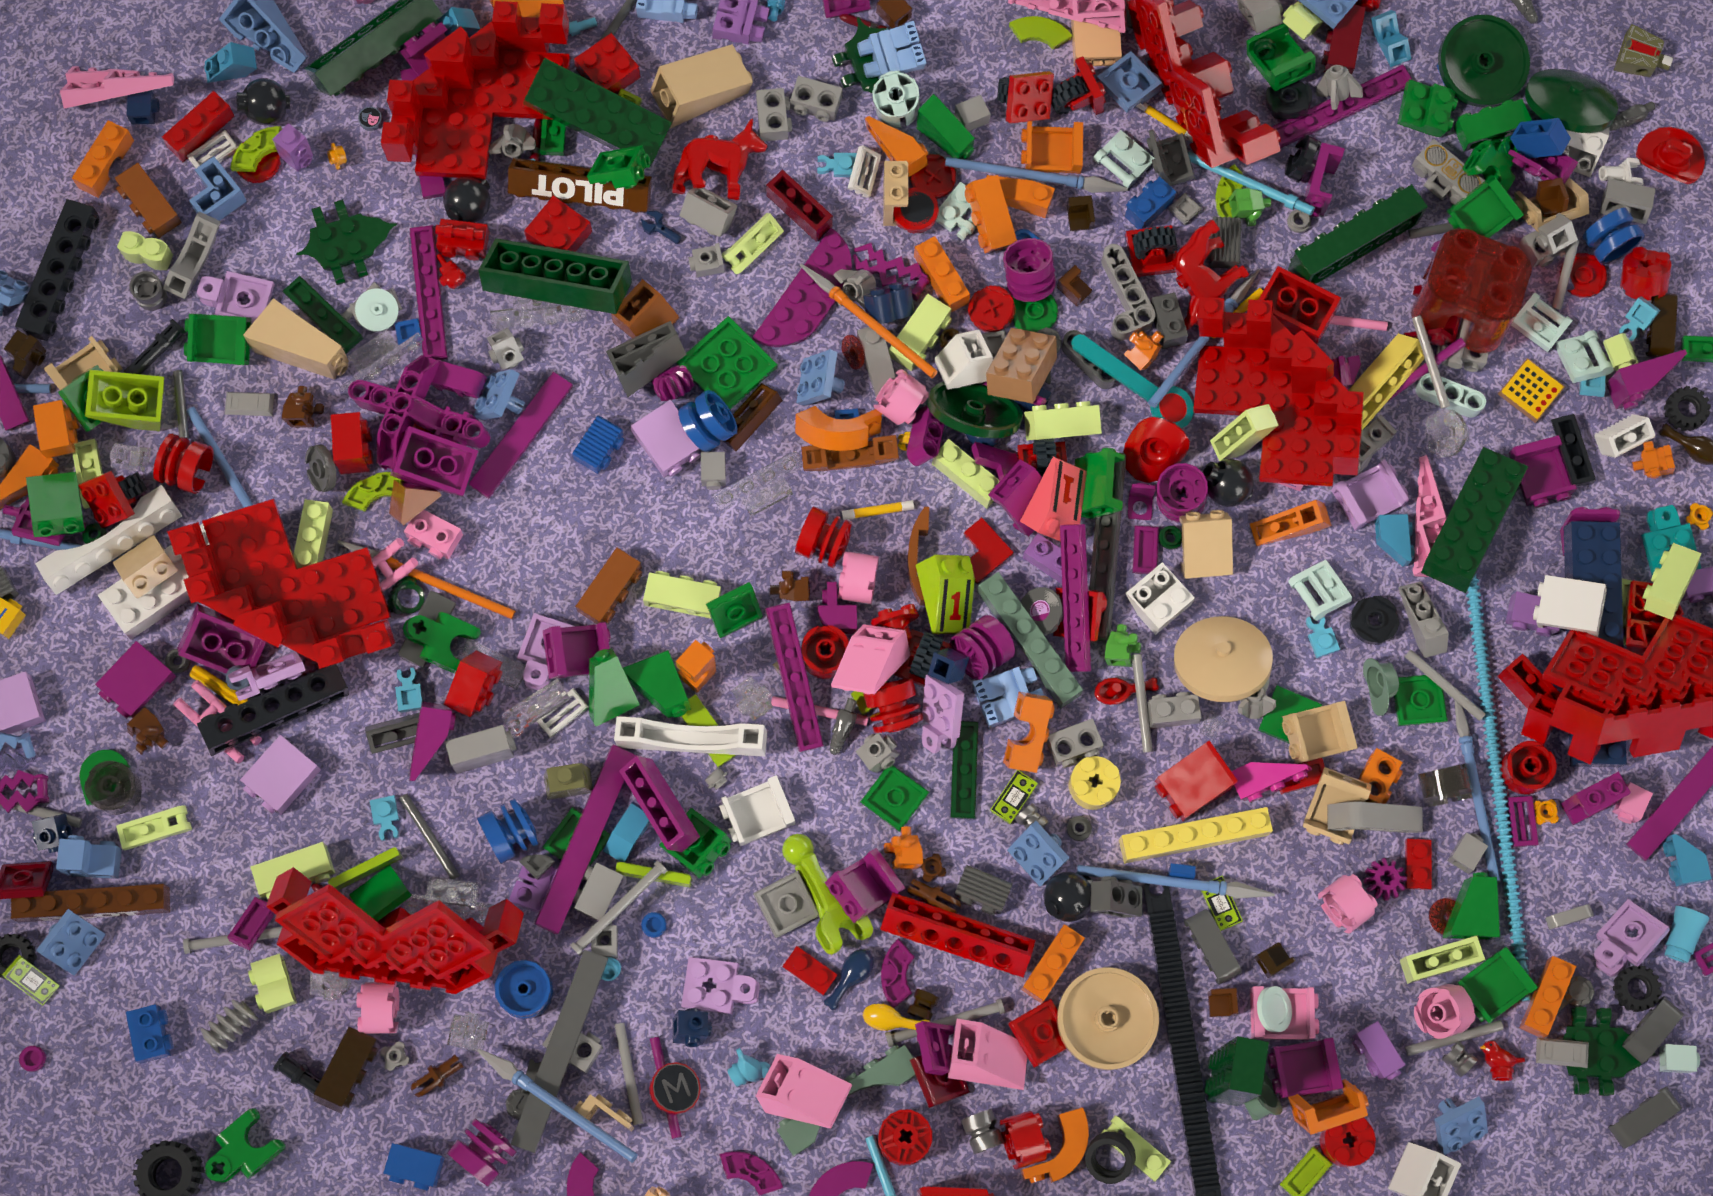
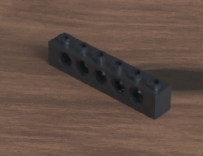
(37, 300)
(266, 720)

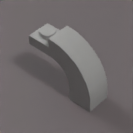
(193, 255)

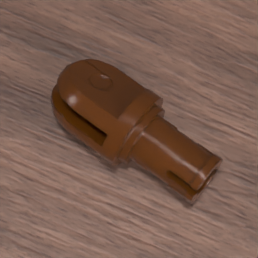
(933, 895)
(439, 1075)

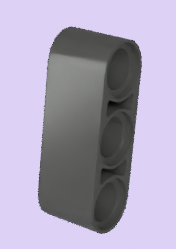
(1090, 370)
(1213, 945)
(1652, 1030)
(1645, 1118)

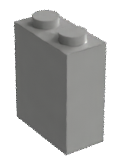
(480, 749)

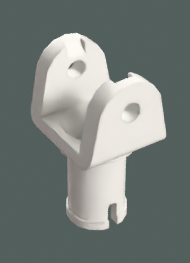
(1621, 172)

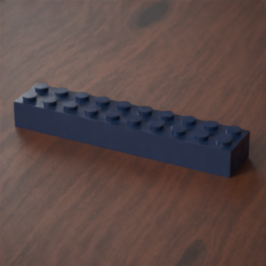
(1594, 555)

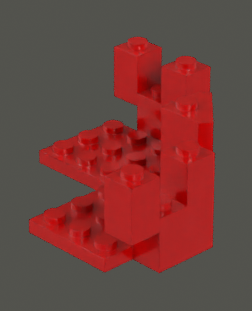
(469, 81)
(1198, 85)
(1290, 372)
(256, 582)
(1628, 696)
(418, 949)

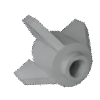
(1338, 84)
(513, 141)
(856, 284)
(1257, 704)

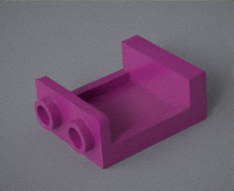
(1327, 161)
(1545, 474)
(1016, 492)
(572, 647)
(134, 680)
(1595, 798)
(864, 885)
(1305, 1068)

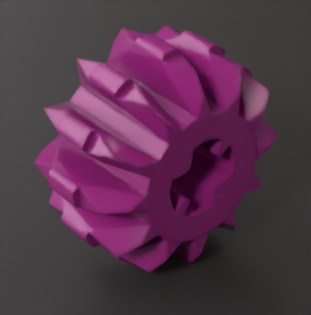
(673, 383)
(1392, 887)

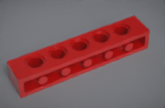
(957, 935)

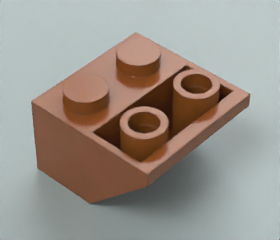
(643, 311)

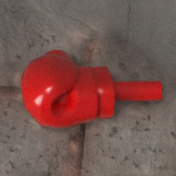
(451, 273)

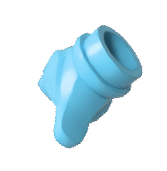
(747, 1069)

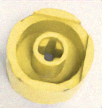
(1107, 780)

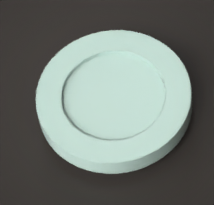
(376, 310)
(1274, 1009)

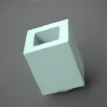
(1678, 1058)

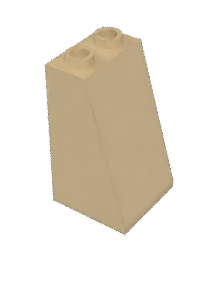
(700, 84)
(292, 340)

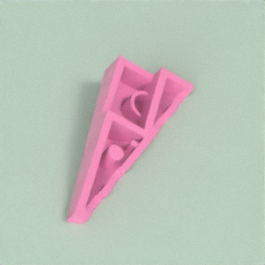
(1103, 13)
(95, 85)
(1429, 515)

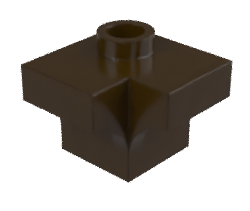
(26, 353)

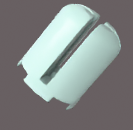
(887, 108)

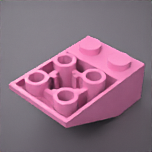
(871, 659)
(986, 1056)
(802, 1092)

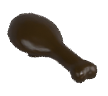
(1697, 447)

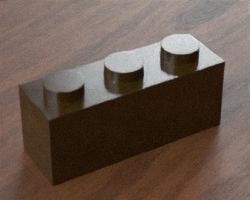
(346, 1070)

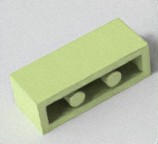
(922, 329)
(1062, 421)
(1244, 432)
(965, 472)
(312, 533)
(1671, 580)
(680, 594)
(311, 861)
(1442, 959)

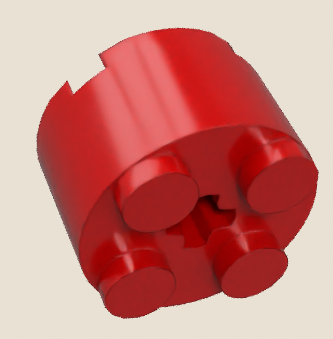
(1645, 273)
(823, 638)
(1535, 757)
(1025, 1139)
(1349, 1154)

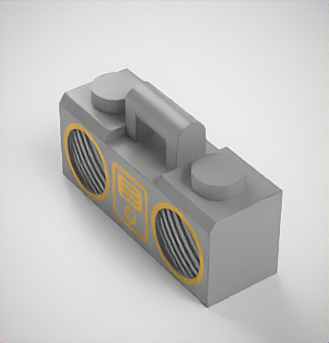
(1446, 170)

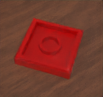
(1039, 1033)

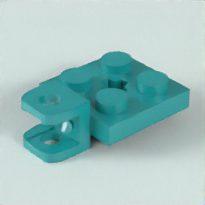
(1664, 533)

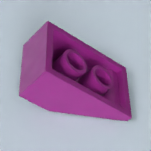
(1635, 381)
(434, 462)
(217, 642)
(432, 730)

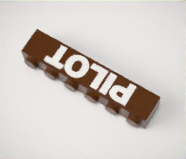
(572, 185)
(93, 903)

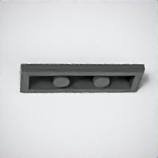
(432, 606)
(392, 731)

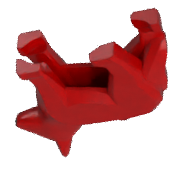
(719, 155)
(1196, 277)

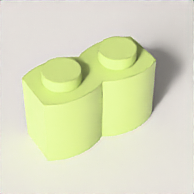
(1301, 20)
(141, 250)
(1620, 351)
(272, 983)

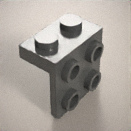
(1171, 158)

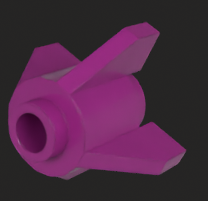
(1346, 372)

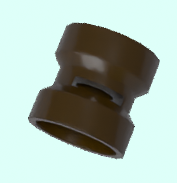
(926, 1000)

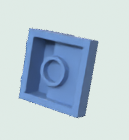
(1130, 82)

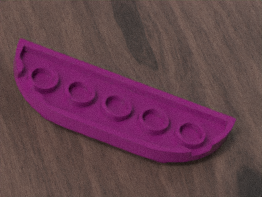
(804, 301)

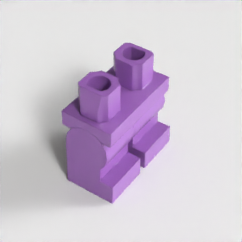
(736, 21)
(532, 895)

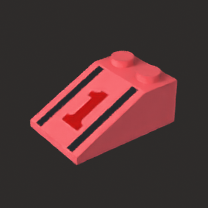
(1056, 499)

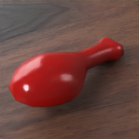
(1115, 690)

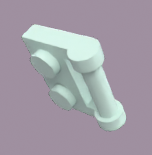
(1129, 154)
(1536, 326)
(1577, 360)
(1326, 585)

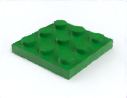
(728, 363)

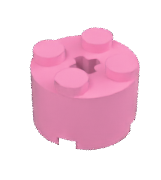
(901, 398)
(858, 577)
(1347, 903)
(378, 1008)
(1444, 1011)

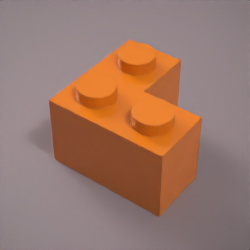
(55, 428)

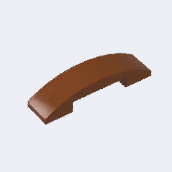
(877, 452)
(919, 529)

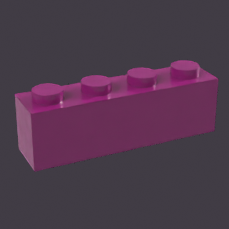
(659, 804)

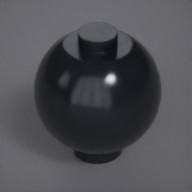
(263, 101)
(467, 199)
(1229, 482)
(1068, 896)

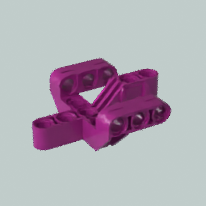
(428, 416)

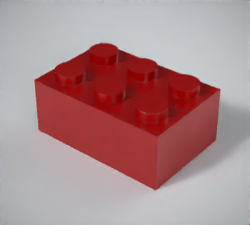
(1300, 303)

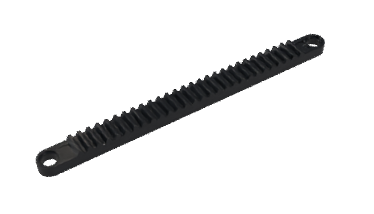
(1182, 1043)

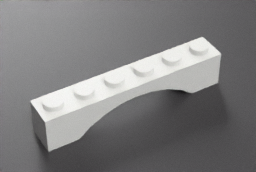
(71, 565)
(655, 735)

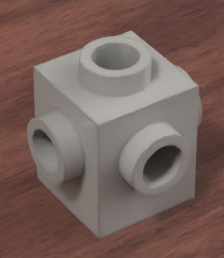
(505, 349)
(878, 752)

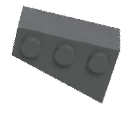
(646, 356)

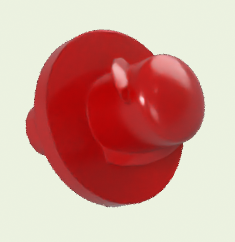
(897, 619)

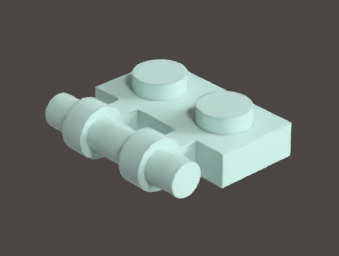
(953, 210)

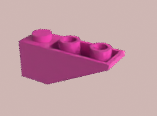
(1260, 777)

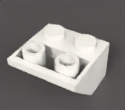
(1586, 149)
(964, 360)
(1159, 598)
(1423, 1173)

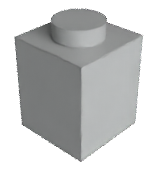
(972, 113)
(713, 470)
(1468, 852)

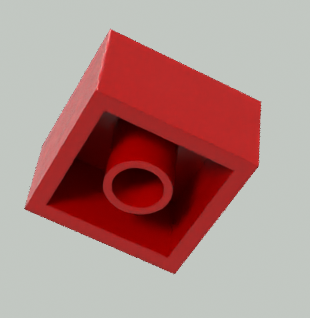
(608, 65)
(558, 227)
(351, 443)
(473, 683)

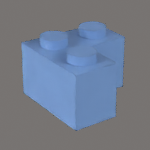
(221, 191)
(83, 859)

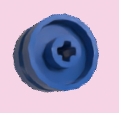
(1613, 236)
(707, 421)
(532, 1002)

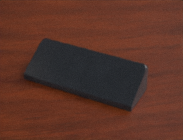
(1573, 450)

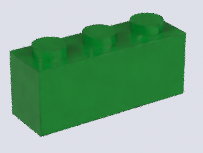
(1490, 123)

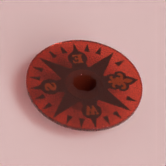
(853, 351)
(1437, 911)

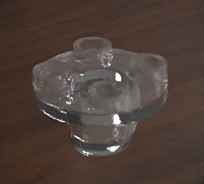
(1446, 433)

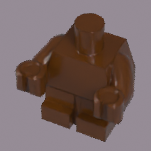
(299, 409)
(792, 589)
(147, 730)

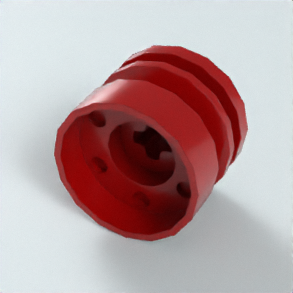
(179, 461)
(824, 537)
(893, 706)
(901, 1152)

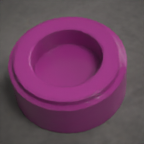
(32, 1058)

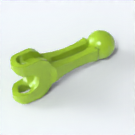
(800, 852)

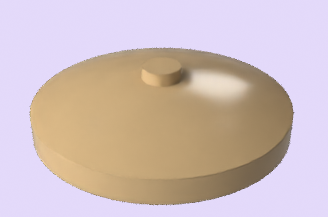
(1223, 659)
(1108, 1018)

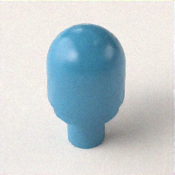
(774, 10)

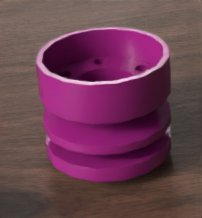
(1029, 269)
(1177, 480)
(985, 644)
(482, 1152)

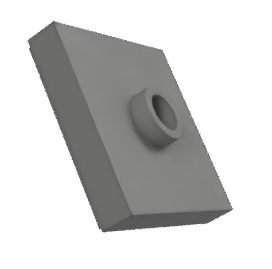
(786, 904)

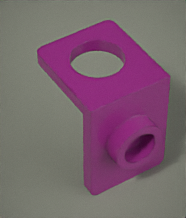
(1144, 493)

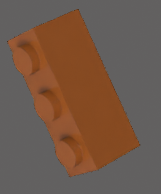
(147, 201)
(609, 587)

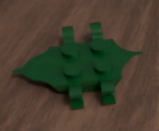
(852, 55)
(345, 240)
(1605, 1052)

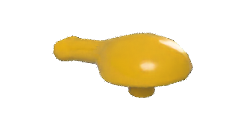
(887, 1018)

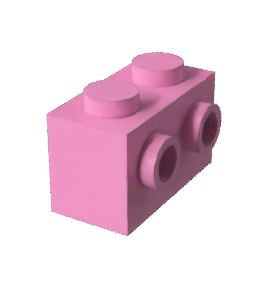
(433, 534)

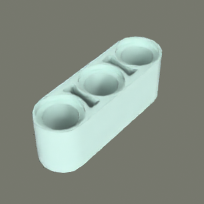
(1462, 396)

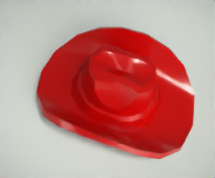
(1672, 154)
(1154, 447)

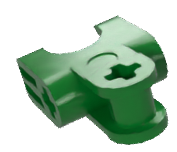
(1492, 159)
(437, 638)
(238, 1153)

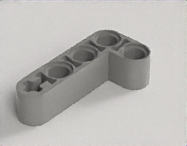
(1123, 290)
(1374, 817)

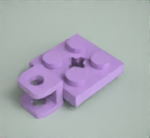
(225, 294)
(534, 653)
(267, 674)
(943, 712)
(1619, 947)
(729, 986)

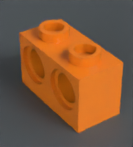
(1372, 775)

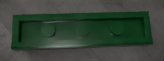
(322, 314)
(964, 772)

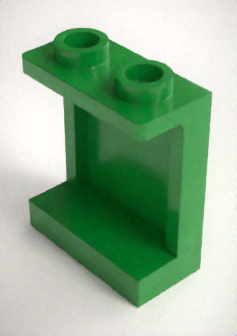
(1288, 62)
(1484, 209)
(217, 339)
(1099, 483)
(55, 504)
(1497, 985)

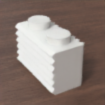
(1624, 435)

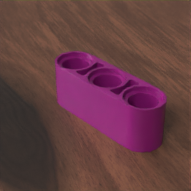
(924, 437)

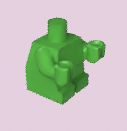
(1248, 204)
(1119, 648)

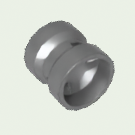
(1029, 816)
(1464, 1063)

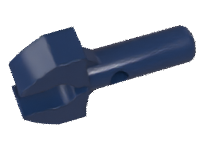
(659, 227)

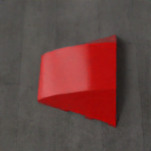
(1640, 623)

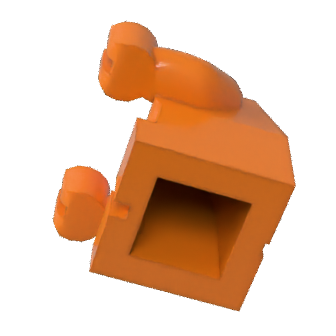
(1145, 349)
(1655, 461)
(906, 850)

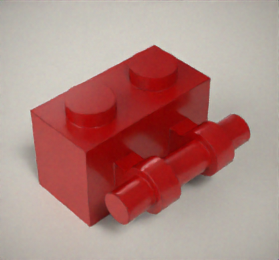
(462, 239)

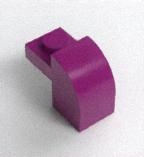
(836, 615)

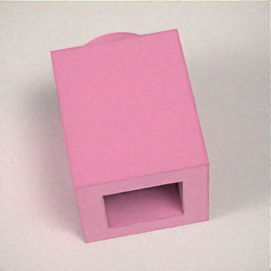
(1633, 806)

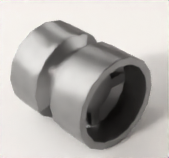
(148, 291)
(982, 1131)

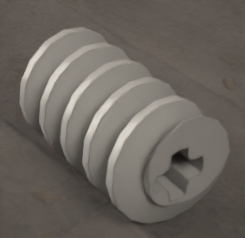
(227, 1025)

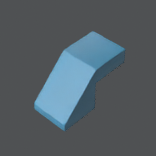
(1391, 42)
(626, 833)

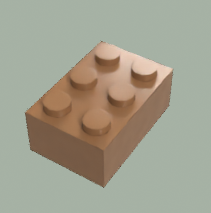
(1021, 365)

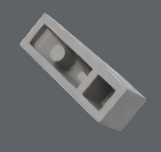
(876, 358)

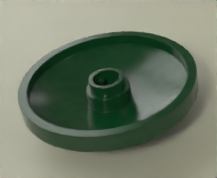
(1484, 60)
(1573, 98)
(974, 411)

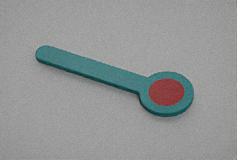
(1174, 406)

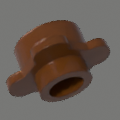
(938, 870)

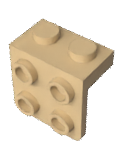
(592, 1104)

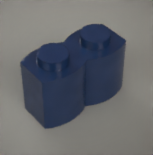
(889, 303)

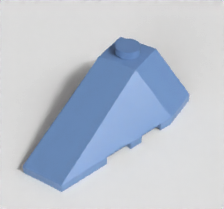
(267, 28)

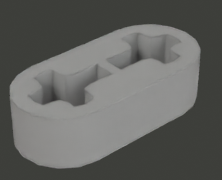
(1569, 916)

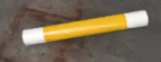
(1165, 120)
(878, 510)

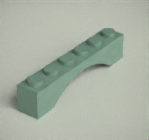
(1043, 657)
(891, 1070)

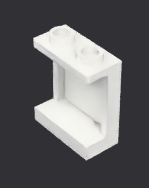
(1570, 604)
(757, 812)

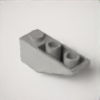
(1424, 620)

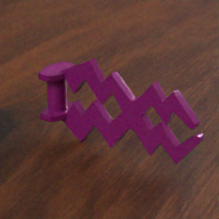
(883, 266)
(29, 802)

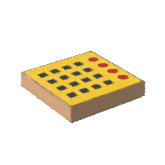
(1531, 390)

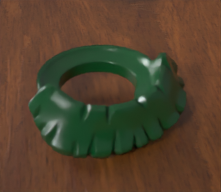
(394, 603)

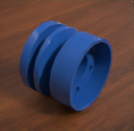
(508, 830)

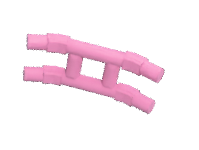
(400, 573)
(216, 705)

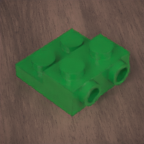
(1427, 108)
(620, 166)
(76, 396)
(705, 850)

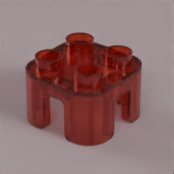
(1476, 282)

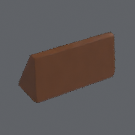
(754, 415)

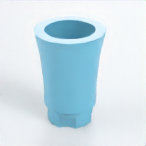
(1685, 933)

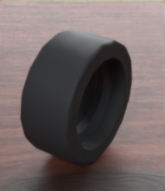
(1105, 1175)

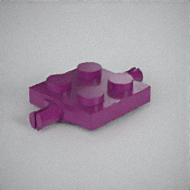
(23, 524)

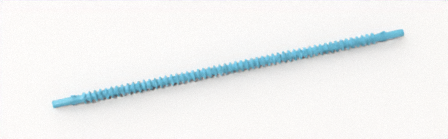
(1496, 775)

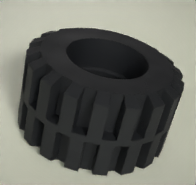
(155, 1156)

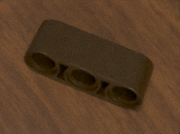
(1663, 328)

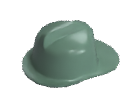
(1382, 684)
(1264, 1104)

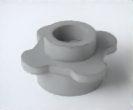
(387, 1053)

